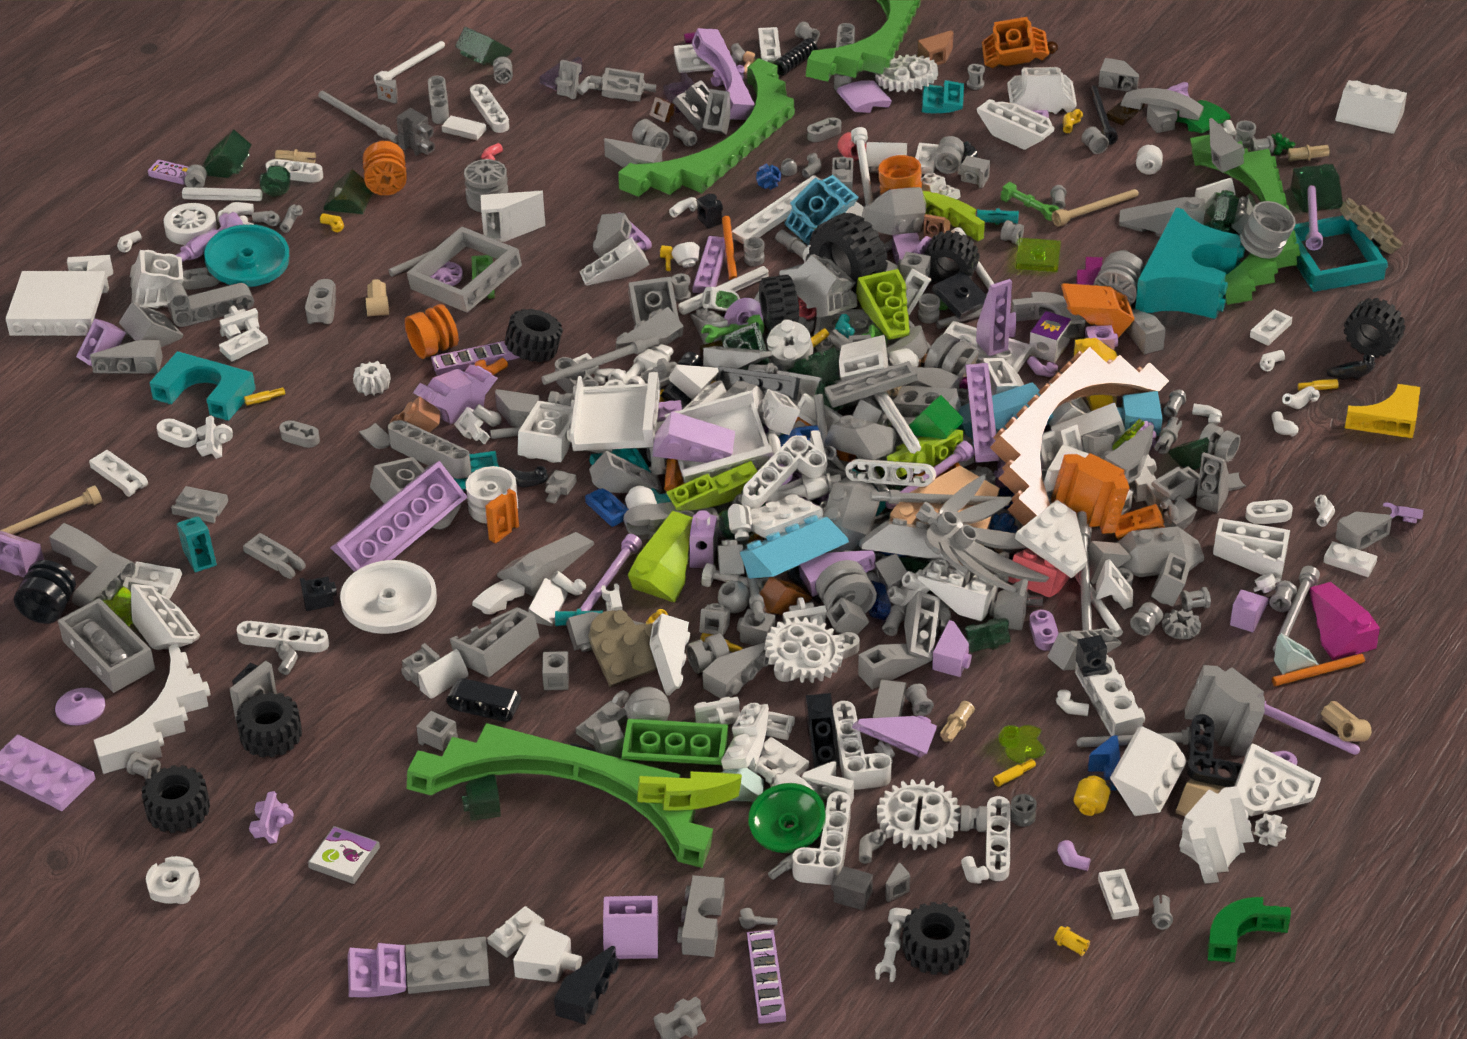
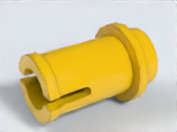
(1071, 940)

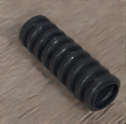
(795, 56)

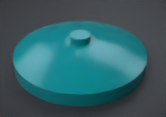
(247, 255)

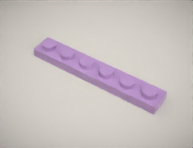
(981, 411)

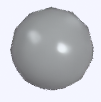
(734, 596)

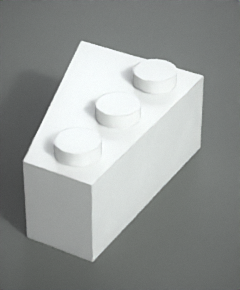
(1100, 420)
(1252, 546)

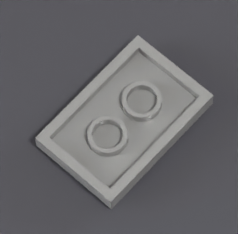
(447, 965)

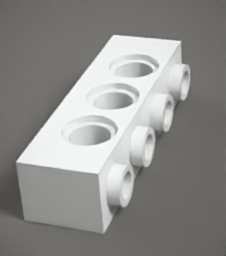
(1112, 700)

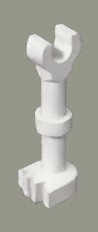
(710, 573)
(892, 942)

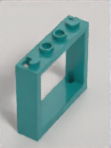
(1341, 276)

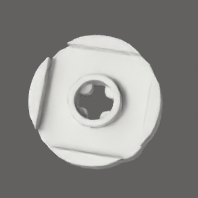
(173, 892)

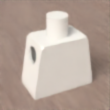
(544, 955)

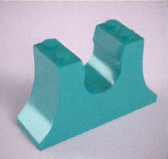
(1188, 268)

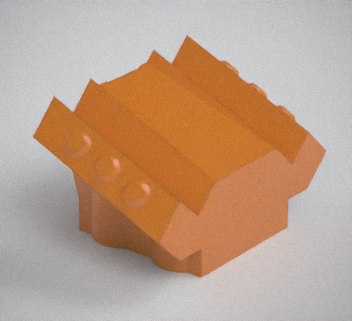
(1014, 43)
(1092, 487)

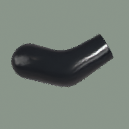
(532, 478)

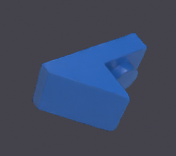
(1105, 759)

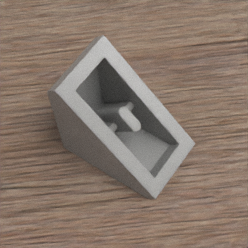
(1102, 551)

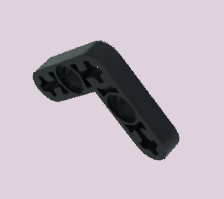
(1205, 759)

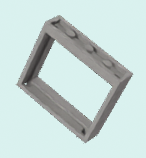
(506, 264)

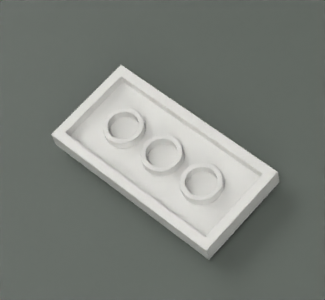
(1015, 355)

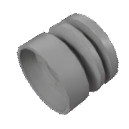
(484, 178)
(1267, 229)
(1122, 273)

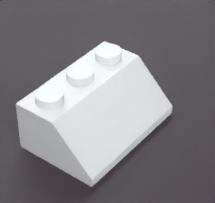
(1371, 106)
(1148, 771)

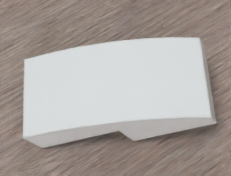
(937, 184)
(496, 596)

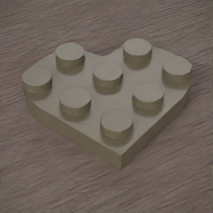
(1371, 225)
(621, 647)

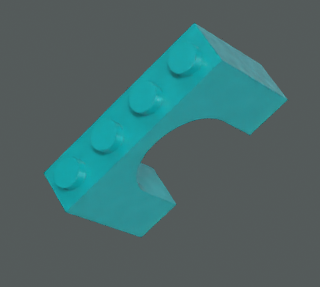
(186, 370)

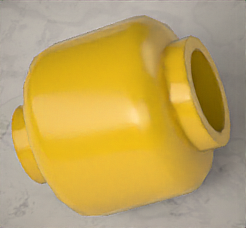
(1091, 795)

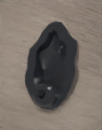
(1353, 369)

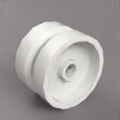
(485, 486)

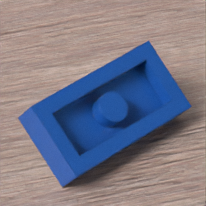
(606, 506)

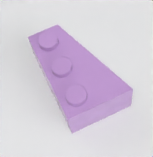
(692, 440)

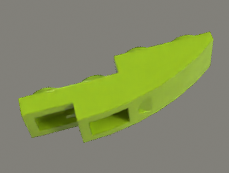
(957, 212)
(932, 451)
(711, 492)
(691, 793)

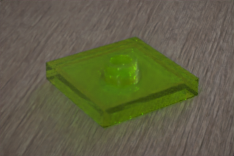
(1038, 254)

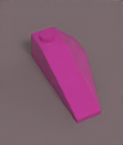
(1342, 622)

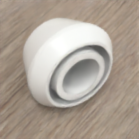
(686, 254)

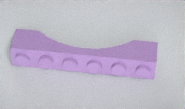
(712, 49)

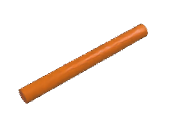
(729, 247)
(1318, 669)

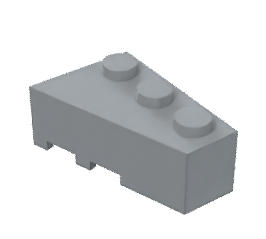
(497, 643)

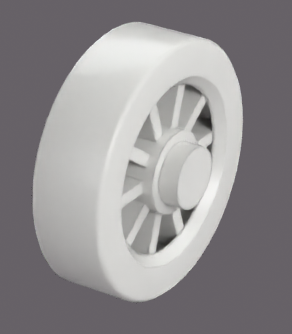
(188, 222)

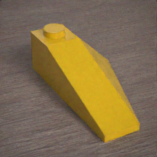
(1106, 353)

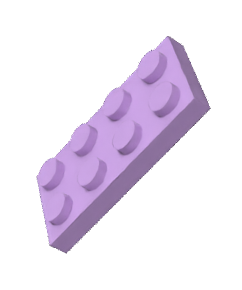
(42, 773)

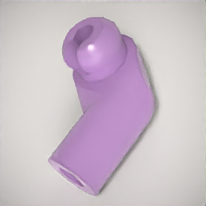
(1039, 369)
(1070, 858)

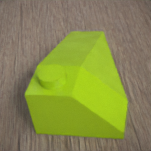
(885, 302)
(663, 560)

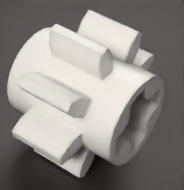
(1270, 830)

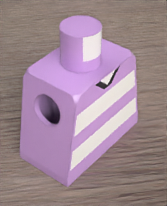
(705, 529)

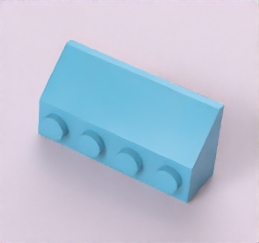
(1005, 407)
(791, 547)

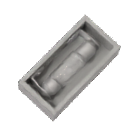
(106, 645)

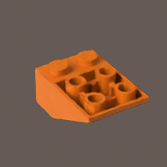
(1099, 305)

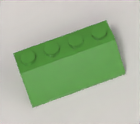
(675, 741)

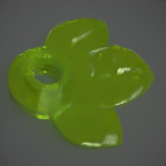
(121, 605)
(1021, 742)

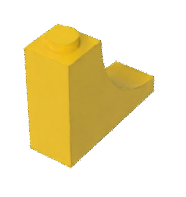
(1390, 417)

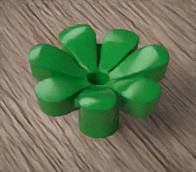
(1281, 143)

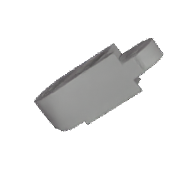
(321, 302)
(647, 519)

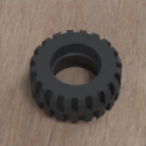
(850, 245)

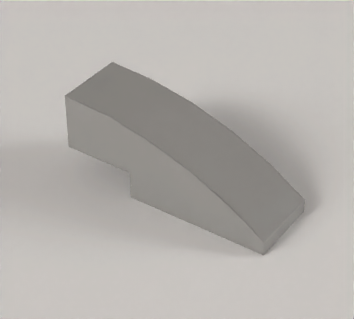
(1178, 483)
(80, 547)

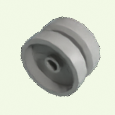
(949, 354)
(848, 581)

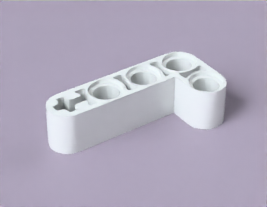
(778, 475)
(862, 768)
(822, 864)

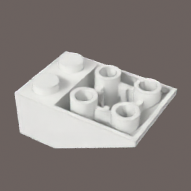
(512, 214)
(862, 357)
(962, 592)

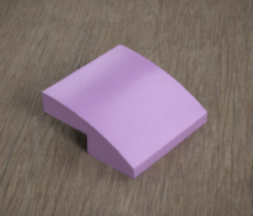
(863, 96)
(376, 971)

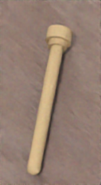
(1062, 217)
(89, 497)

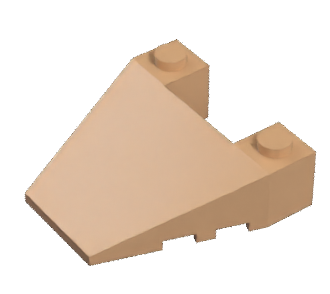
(945, 484)

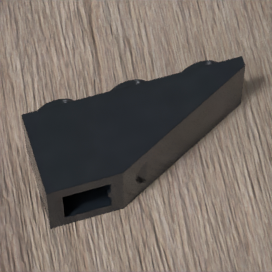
(821, 729)
(582, 988)

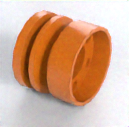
(384, 168)
(899, 173)
(431, 331)

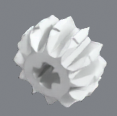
(371, 378)

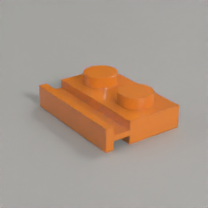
(502, 516)

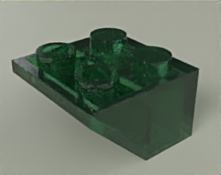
(818, 365)

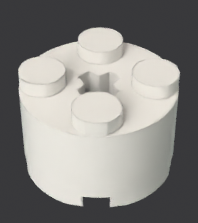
(789, 343)

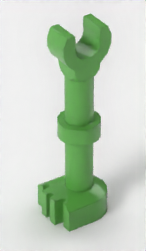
(1010, 190)
(716, 332)

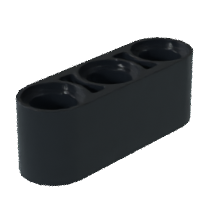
(483, 700)

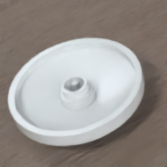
(388, 596)

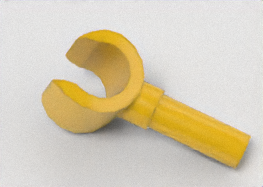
(665, 252)

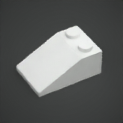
(545, 432)

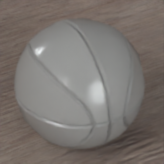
(648, 704)

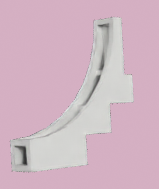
(162, 719)

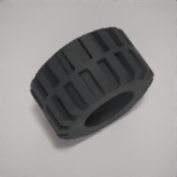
(954, 247)
(778, 300)
(1382, 317)
(533, 335)
(269, 724)
(175, 799)
(936, 954)

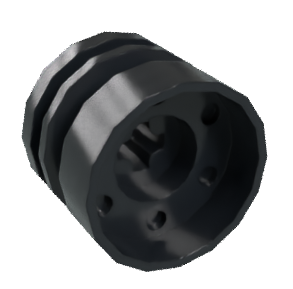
(44, 591)

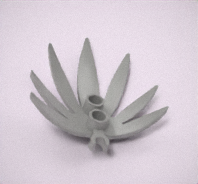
(958, 540)

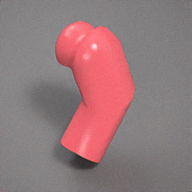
(491, 151)

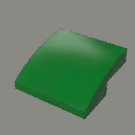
(1209, 111)

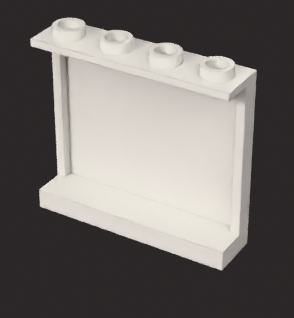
(55, 302)
(614, 415)
(750, 441)

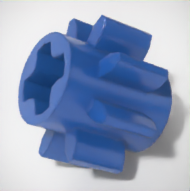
(768, 176)
(1003, 522)

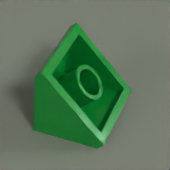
(937, 420)

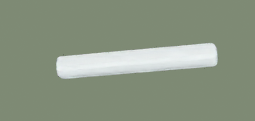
(222, 194)

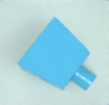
(1141, 406)

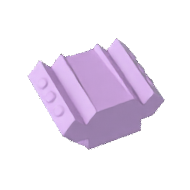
(457, 391)

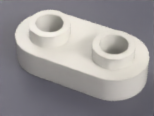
(177, 433)
(1268, 511)

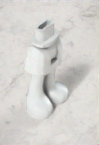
(643, 362)
(805, 487)

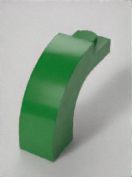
(1240, 918)

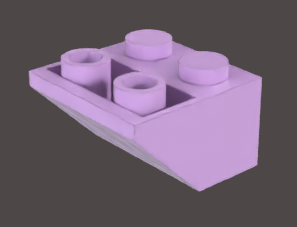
(18, 553)
(631, 926)

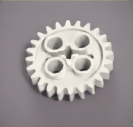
(908, 73)
(804, 649)
(899, 812)

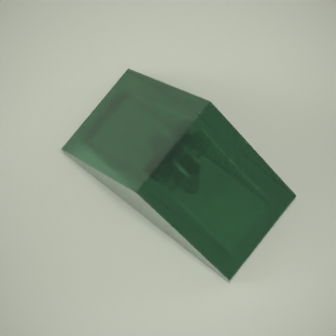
(1190, 453)

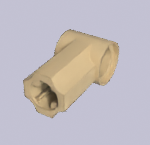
(377, 300)
(1345, 723)

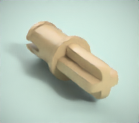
(1307, 152)
(295, 156)
(957, 721)

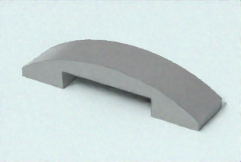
(1166, 98)

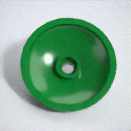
(786, 806)

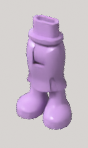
(196, 246)

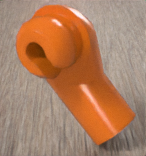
(493, 368)

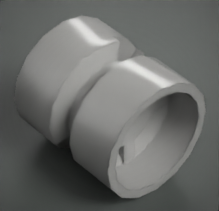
(650, 134)
(949, 154)
(1221, 443)
(704, 653)

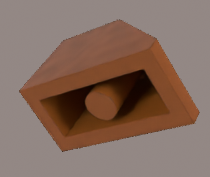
(781, 594)

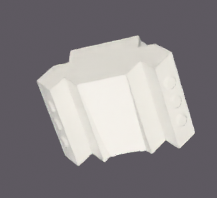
(1042, 90)
(151, 277)
(1216, 831)

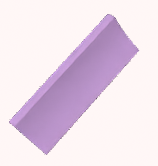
(401, 519)

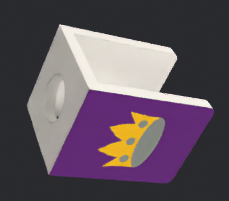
(1047, 336)

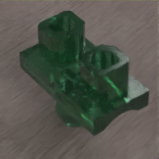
(988, 635)

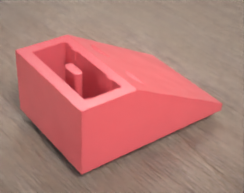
(1034, 562)

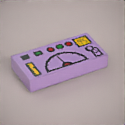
(168, 171)

